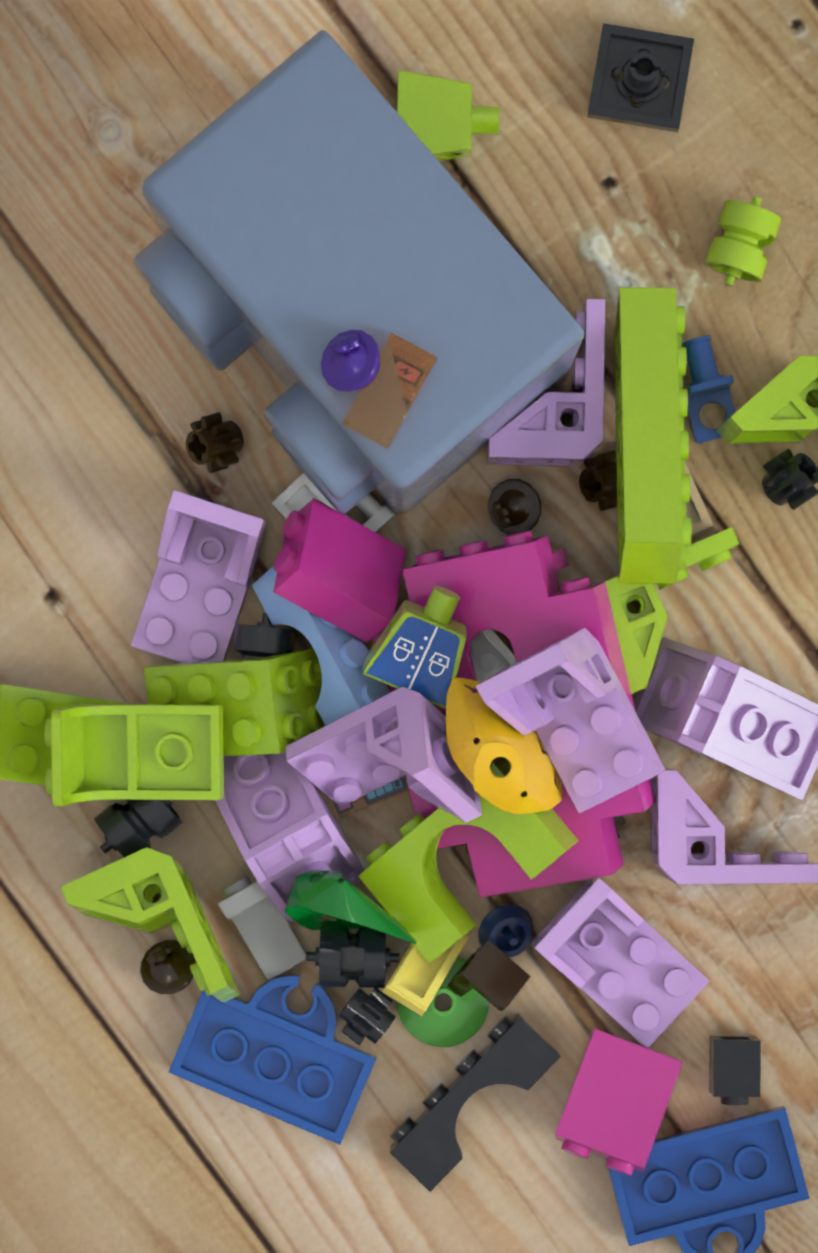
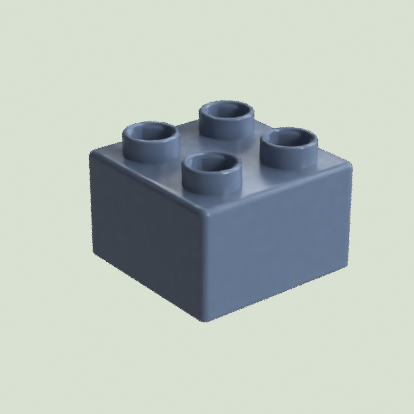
(333, 217)

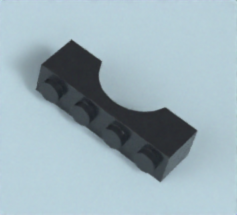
(513, 1057)

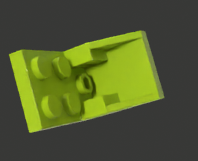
(779, 409)
(642, 632)
(126, 895)

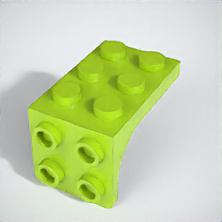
(263, 698)
(22, 729)
(135, 752)

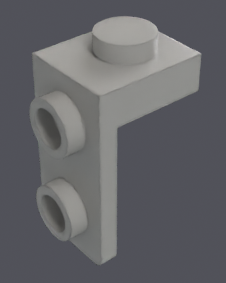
(262, 927)

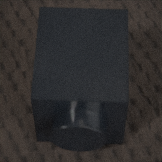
(734, 1068)

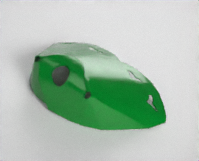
(337, 898)

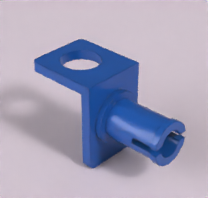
(706, 386)

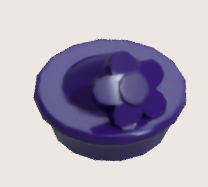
(350, 361)

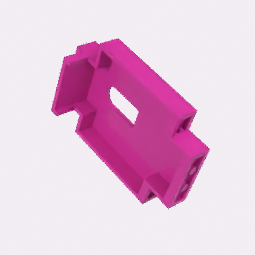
(520, 595)

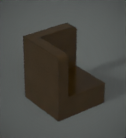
(491, 975)

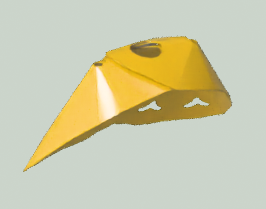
(530, 769)

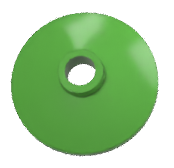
(447, 1026)

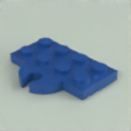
(276, 1057)
(713, 1183)

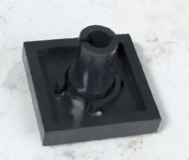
(660, 57)

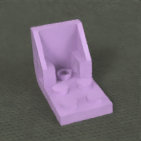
(537, 433)
(199, 580)
(579, 716)
(731, 717)
(381, 744)
(683, 819)
(282, 825)
(619, 961)

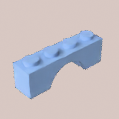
(338, 652)

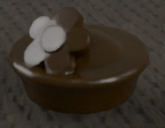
(514, 506)
(167, 967)

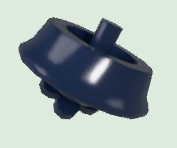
(508, 929)

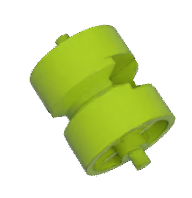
(746, 232)

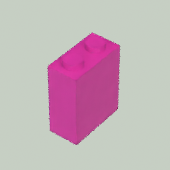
(339, 570)
(617, 1102)

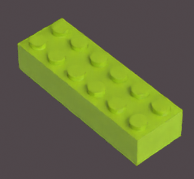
(651, 436)

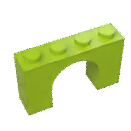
(408, 877)

